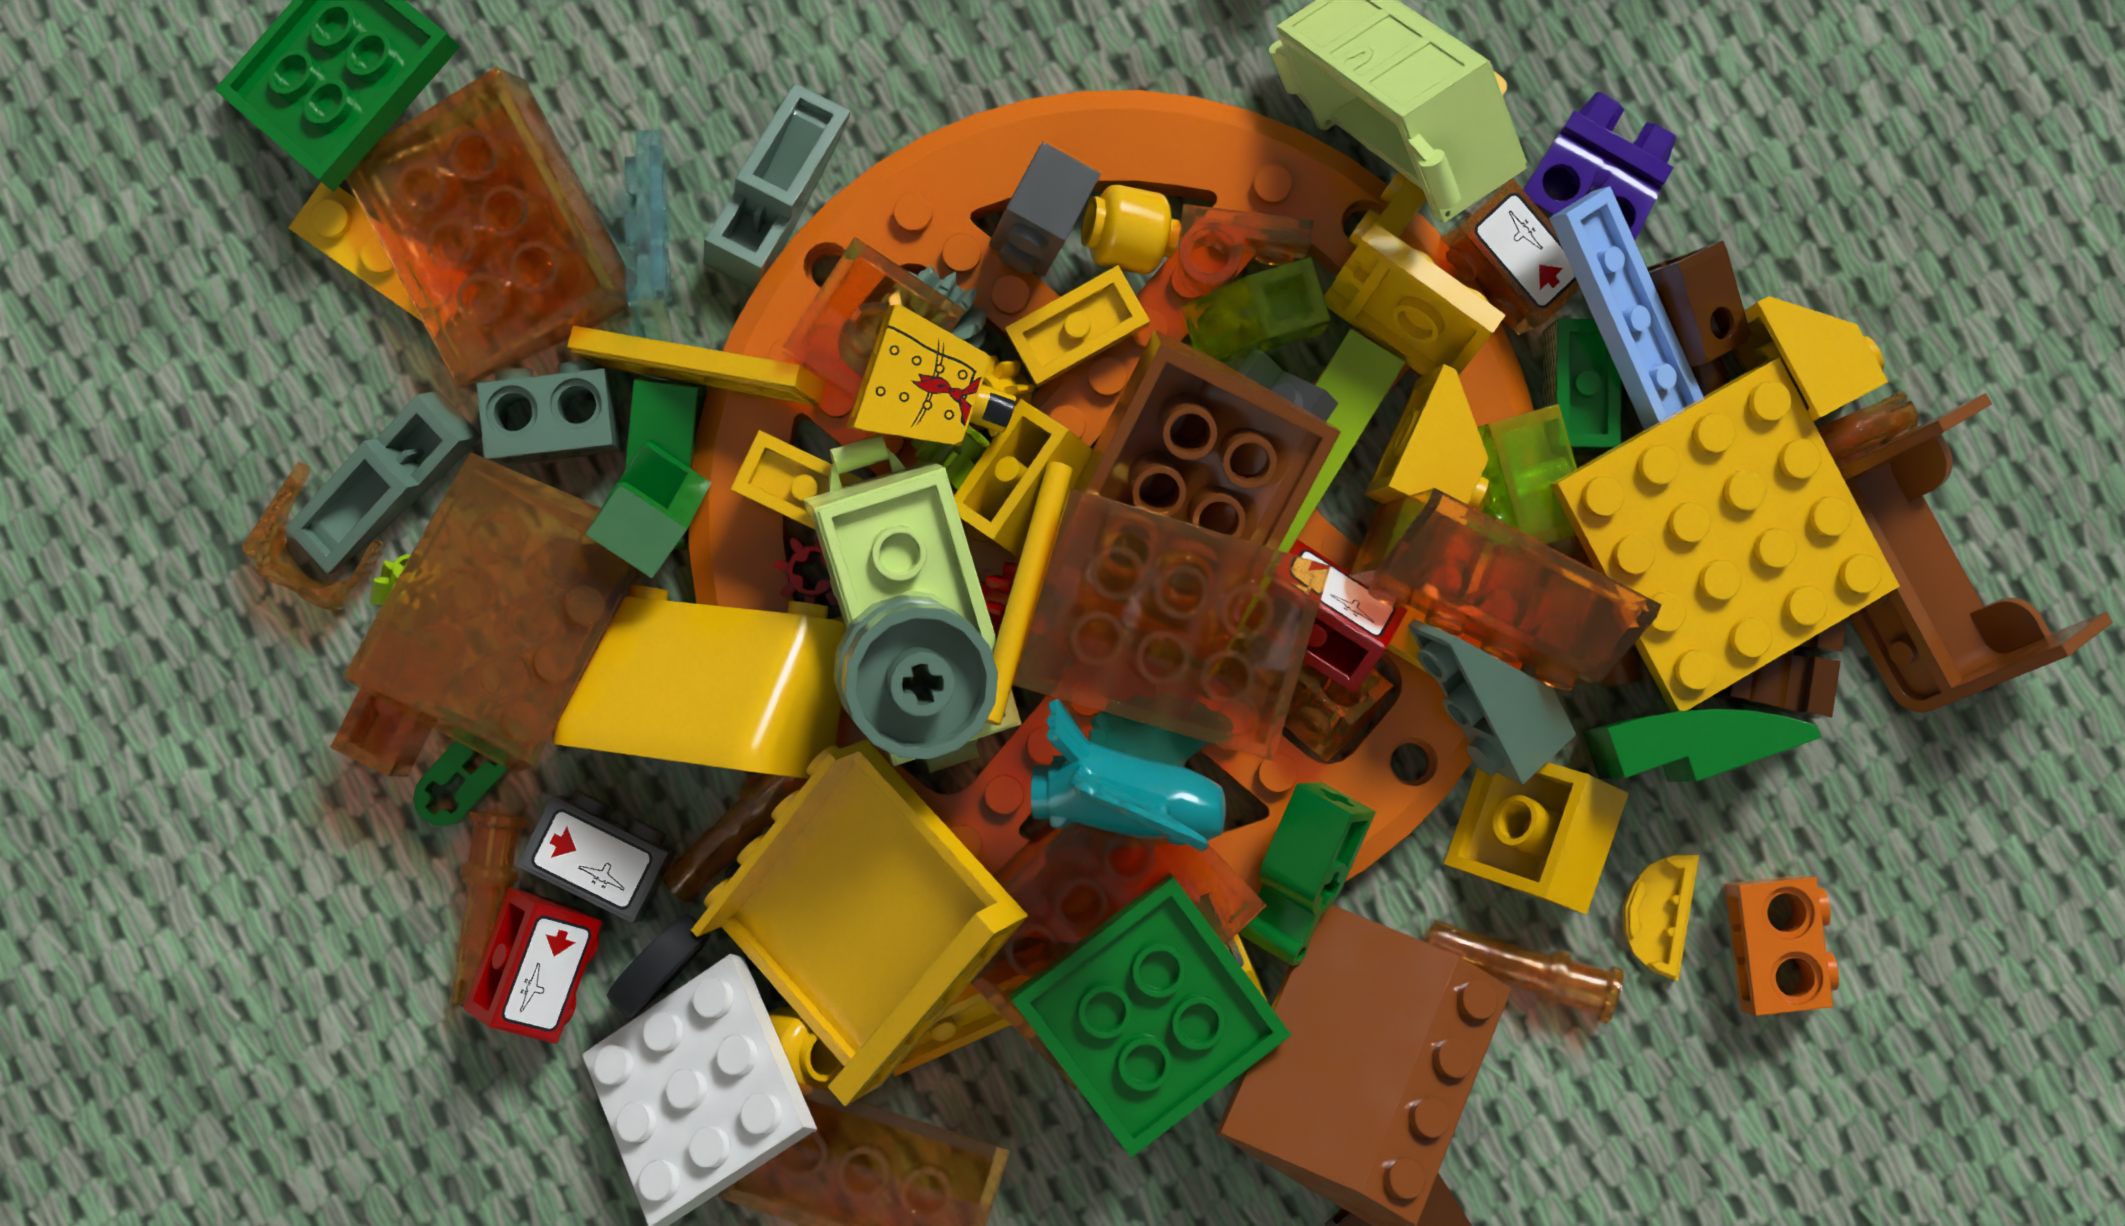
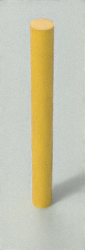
(1028, 581)

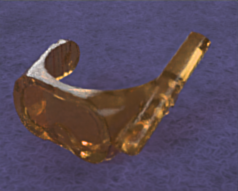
(273, 559)

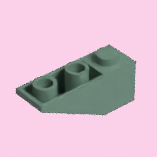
(1505, 713)

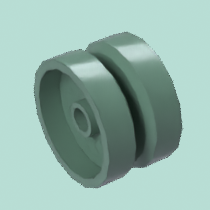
(940, 708)

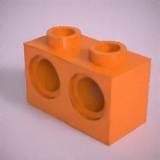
(1762, 948)

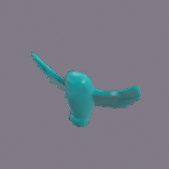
(1126, 781)

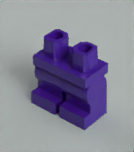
(1593, 157)

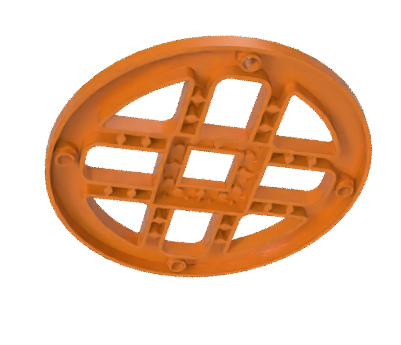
(922, 214)

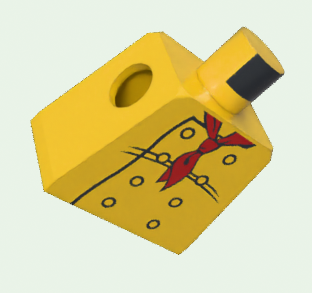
(926, 384)

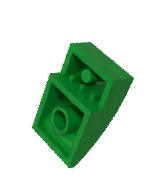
(1692, 742)

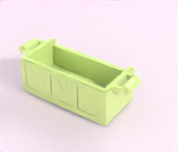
(1403, 95)
(896, 540)

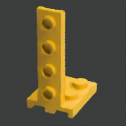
(1403, 296)

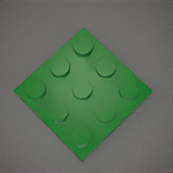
(336, 78)
(1150, 1015)

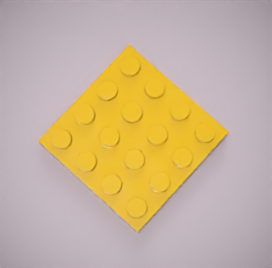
(1732, 529)

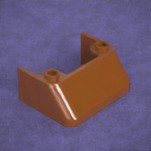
(1933, 631)

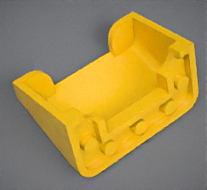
(710, 685)

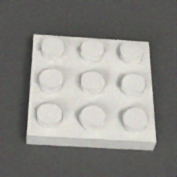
(698, 1091)

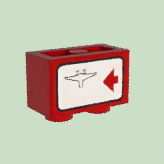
(1348, 627)
(533, 966)

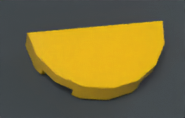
(1658, 913)

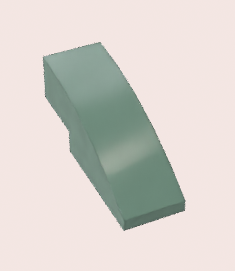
(775, 186)
(383, 480)

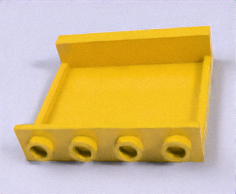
(862, 912)

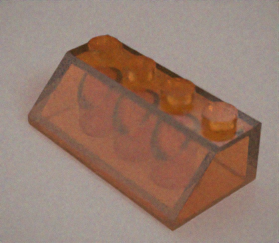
(1500, 589)
(874, 1171)

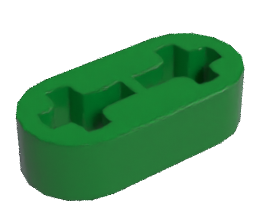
(469, 795)

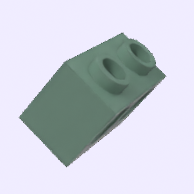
(549, 431)

